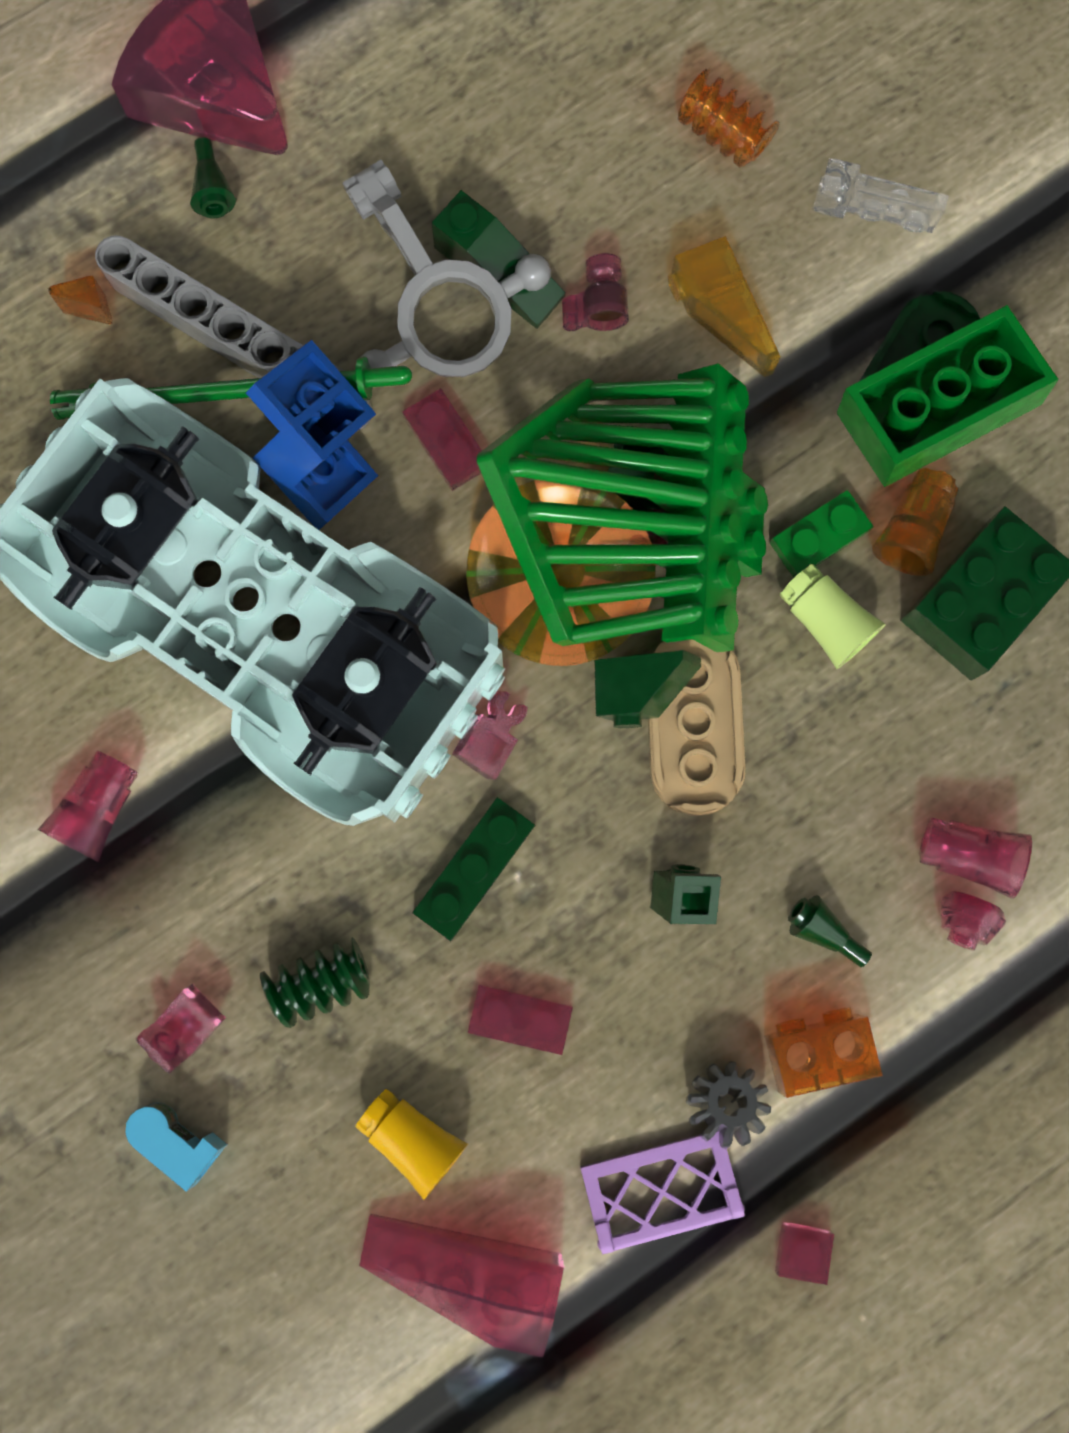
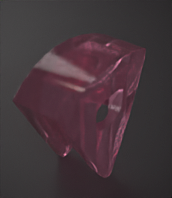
(201, 75)

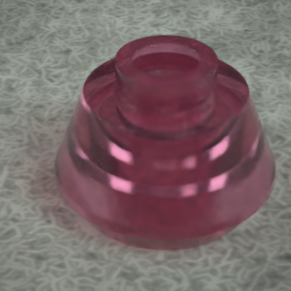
(970, 920)

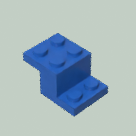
(315, 420)

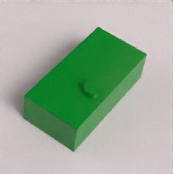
(946, 395)

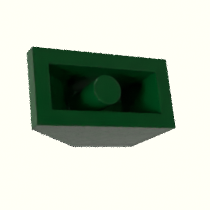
(641, 685)

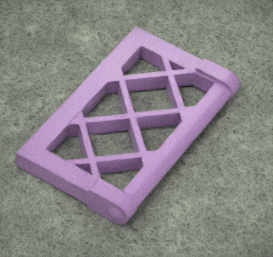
(647, 1231)

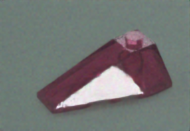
(479, 1283)

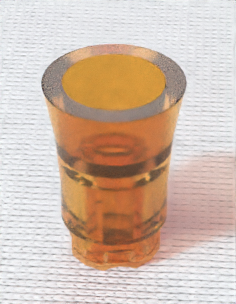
(918, 524)

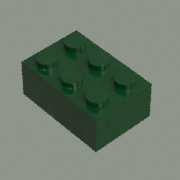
(988, 594)

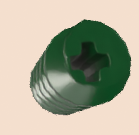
(317, 985)

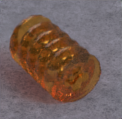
(724, 121)

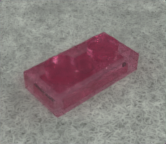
(444, 438)
(520, 1019)

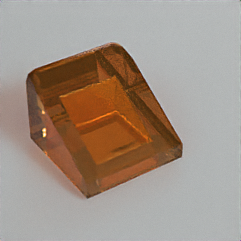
(82, 299)

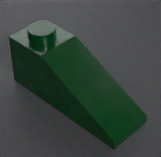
(475, 235)

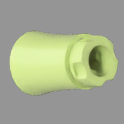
(830, 615)

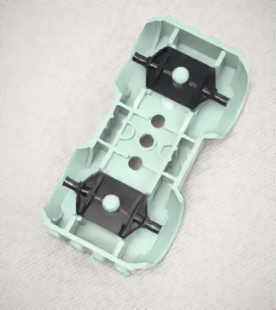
(340, 715)

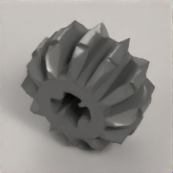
(739, 1121)

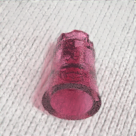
(91, 806)
(978, 854)

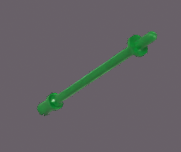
(361, 378)

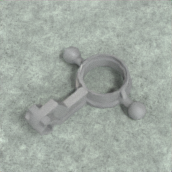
(375, 193)

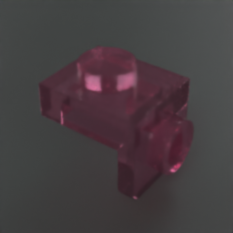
(180, 1029)

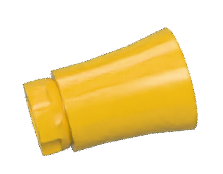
(410, 1141)

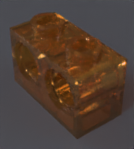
(823, 1067)

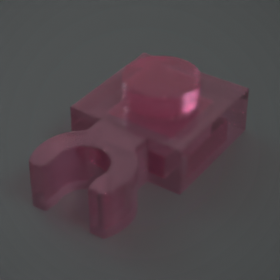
(488, 740)

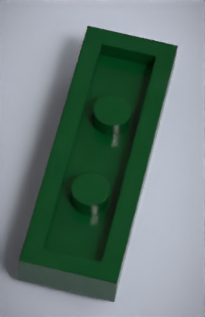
(474, 869)

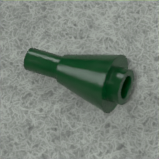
(210, 190)
(817, 924)

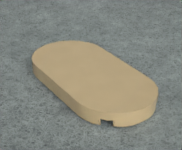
(700, 736)

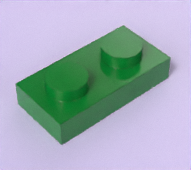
(821, 533)

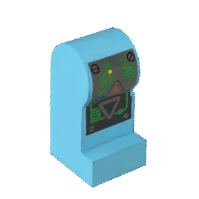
(170, 1146)

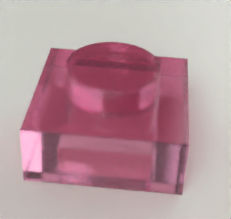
(804, 1253)

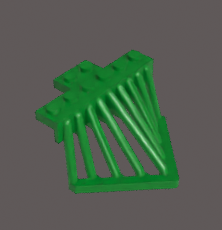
(711, 503)

